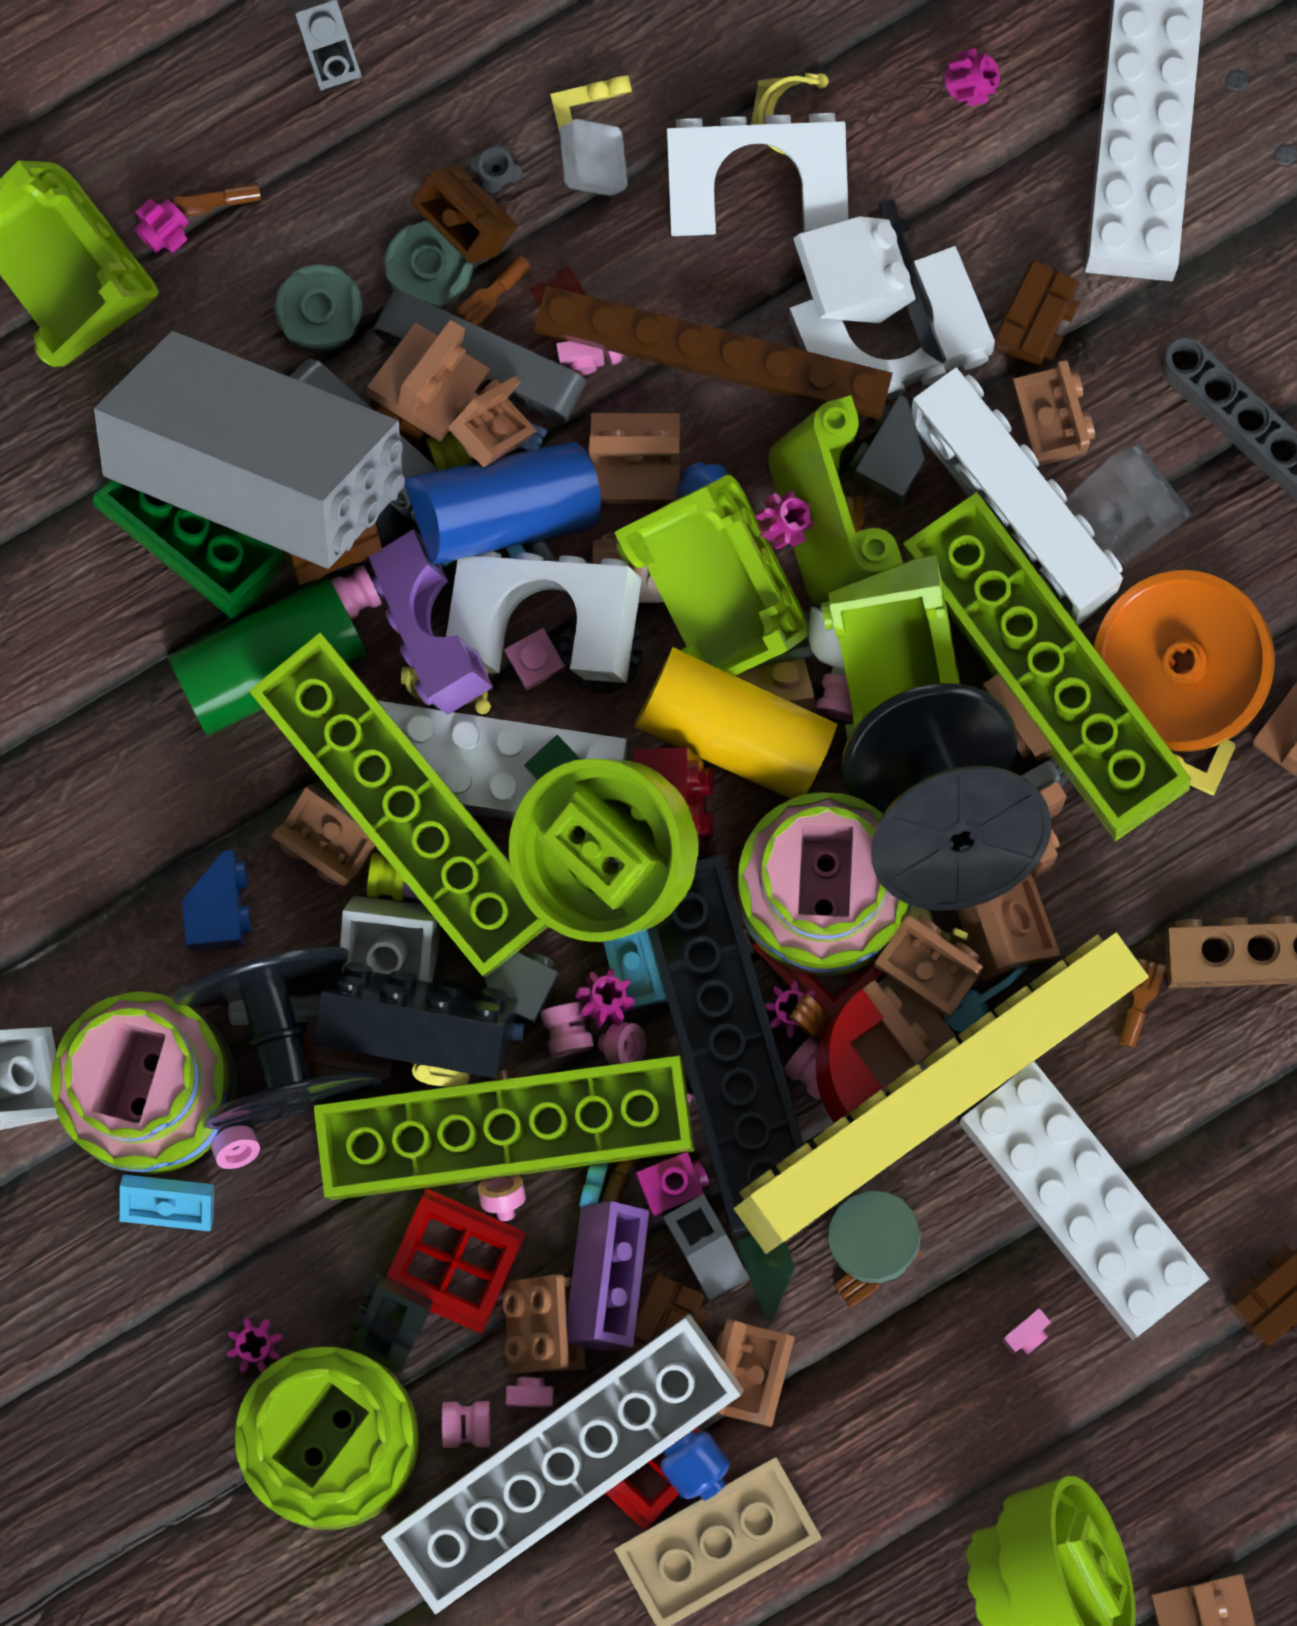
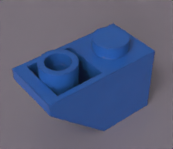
(214, 906)

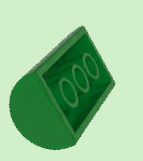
(211, 558)
(233, 660)

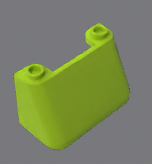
(65, 262)
(808, 465)
(717, 577)
(892, 634)

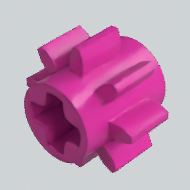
(972, 77)
(161, 225)
(784, 520)
(616, 996)
(783, 1001)
(243, 1340)

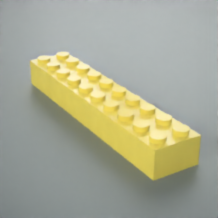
(931, 1098)

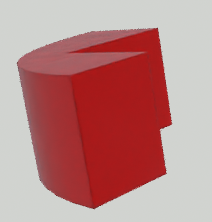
(840, 1072)

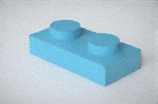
(634, 961)
(166, 1202)

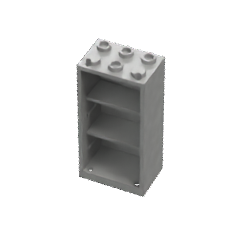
(250, 449)

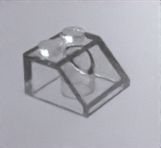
(1128, 505)

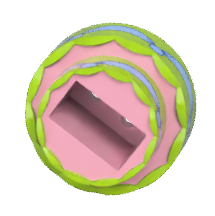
(784, 885)
(105, 1072)

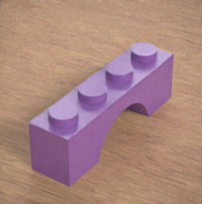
(446, 666)

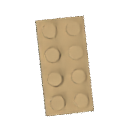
(718, 1544)

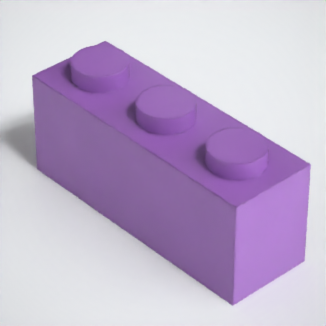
(607, 1276)

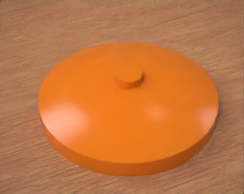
(1189, 656)

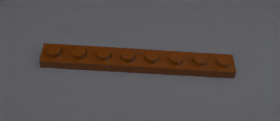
(711, 351)

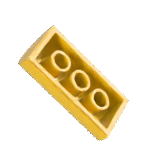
(736, 725)

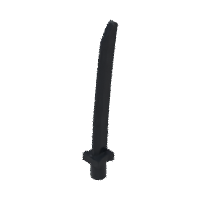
(917, 308)

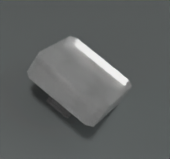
(593, 157)

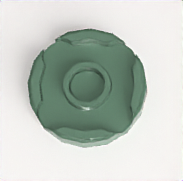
(426, 265)
(318, 308)
(874, 1236)

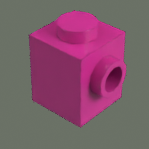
(672, 1183)

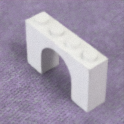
(698, 151)
(952, 310)
(603, 594)

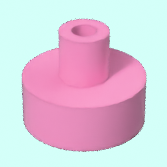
(623, 1043)
(235, 1147)
(502, 1196)

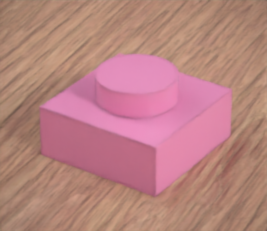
(580, 357)
(534, 659)
(1027, 1334)
(530, 1393)

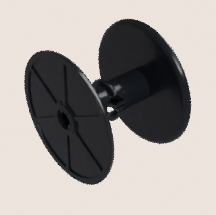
(951, 809)
(265, 994)

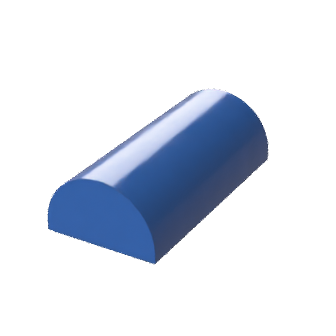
(505, 503)

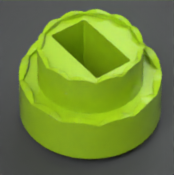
(625, 816)
(295, 1410)
(1051, 1561)

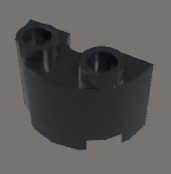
(390, 1321)

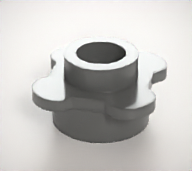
(496, 156)

